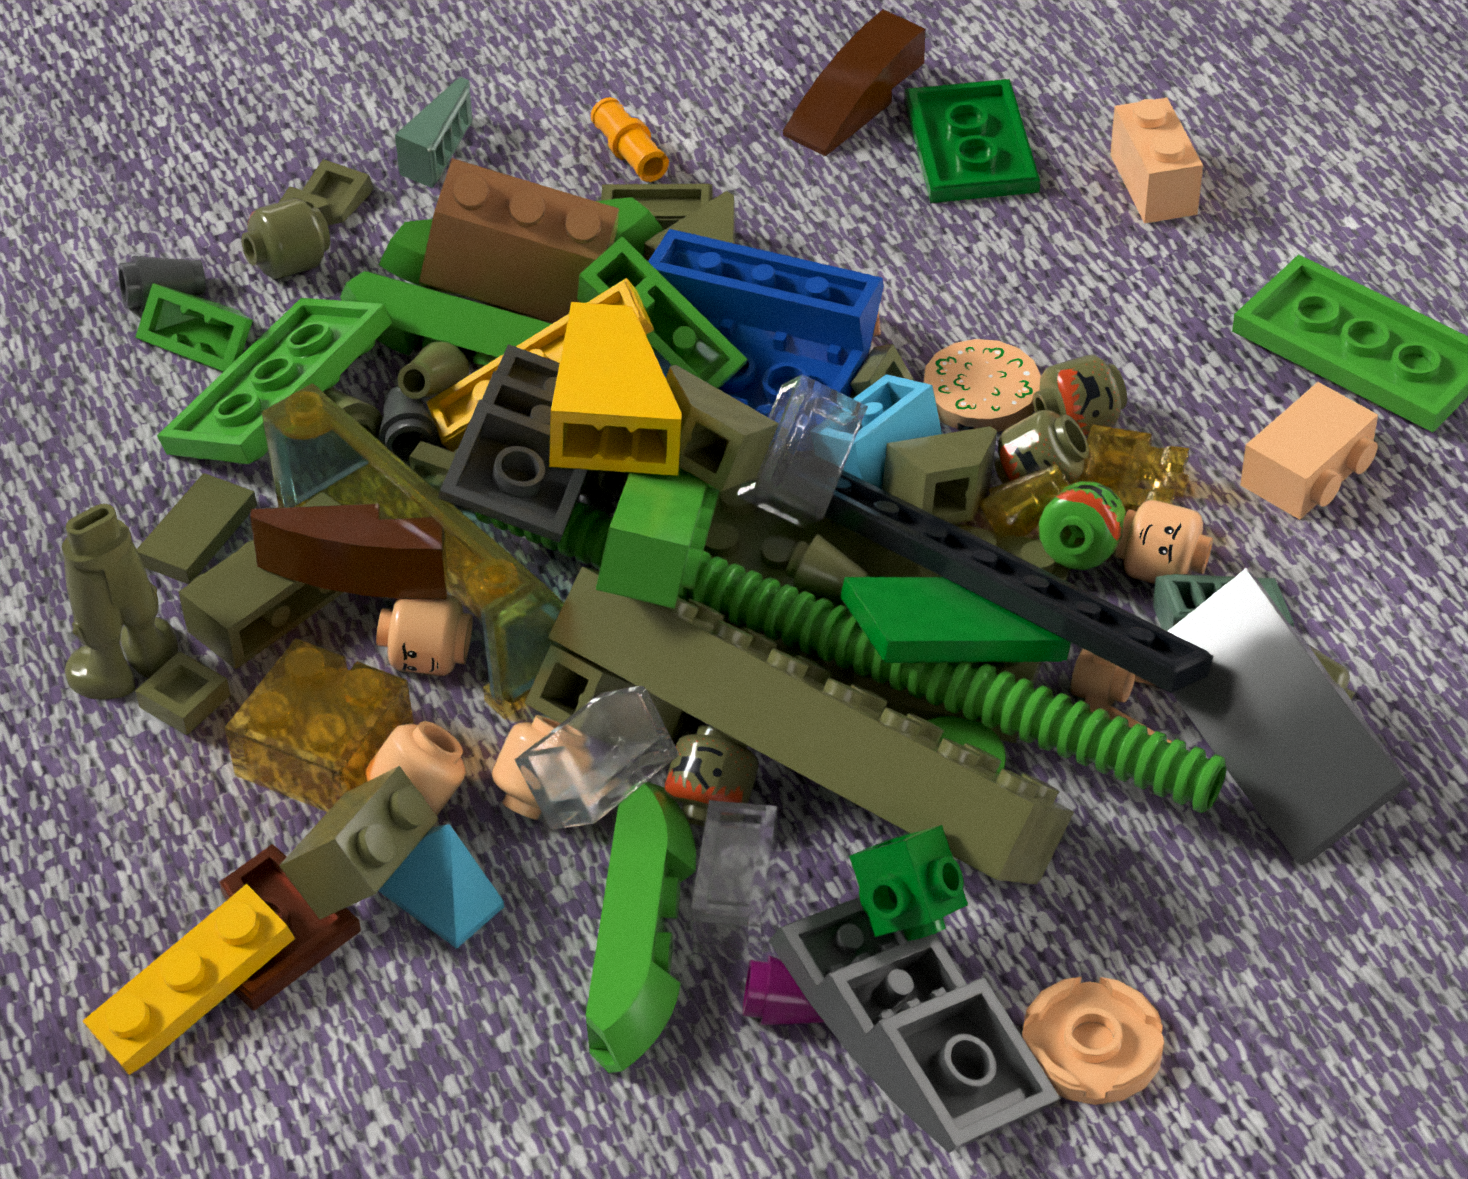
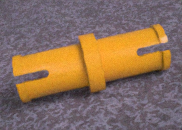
(629, 139)

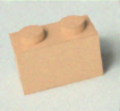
(1156, 160)
(1310, 451)

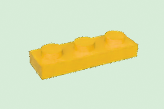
(189, 979)

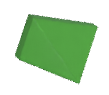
(193, 327)

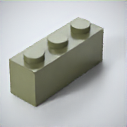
(246, 608)

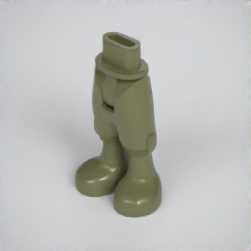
(105, 592)

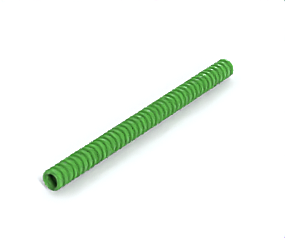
(960, 685)

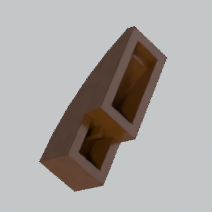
(857, 82)
(353, 550)

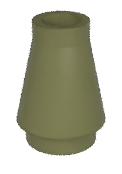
(433, 371)

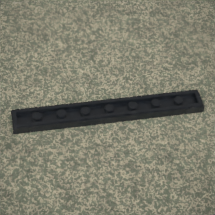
(1018, 585)

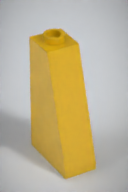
(612, 397)

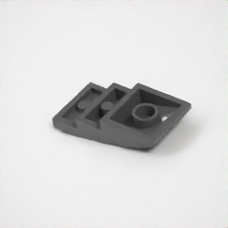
(506, 452)
(1283, 722)
(916, 1024)

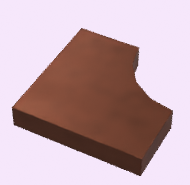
(313, 937)

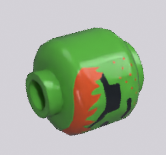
(1082, 525)

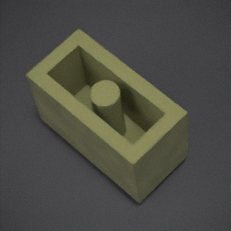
(359, 843)

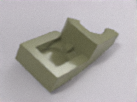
(333, 191)

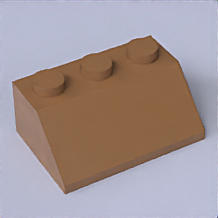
(513, 242)

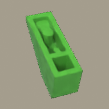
(680, 330)

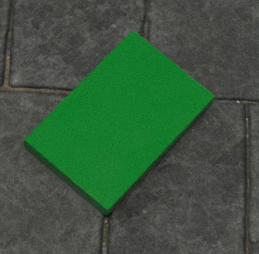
(971, 141)
(944, 623)

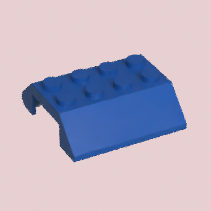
(776, 311)

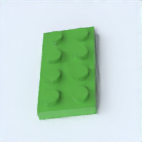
(1360, 341)
(303, 347)

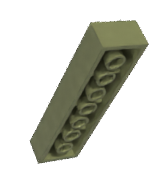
(820, 727)

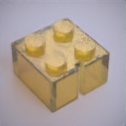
(315, 724)

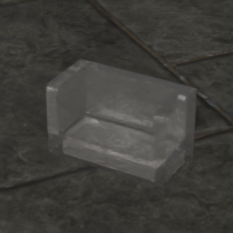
(806, 451)
(597, 757)
(734, 881)

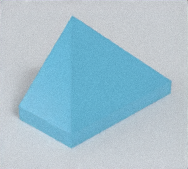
(444, 887)

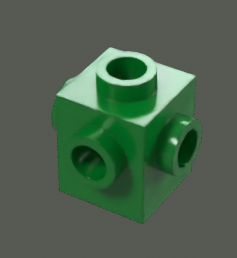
(909, 883)

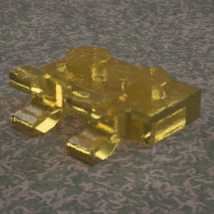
(1126, 457)

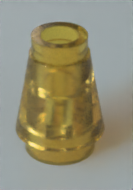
(1019, 503)

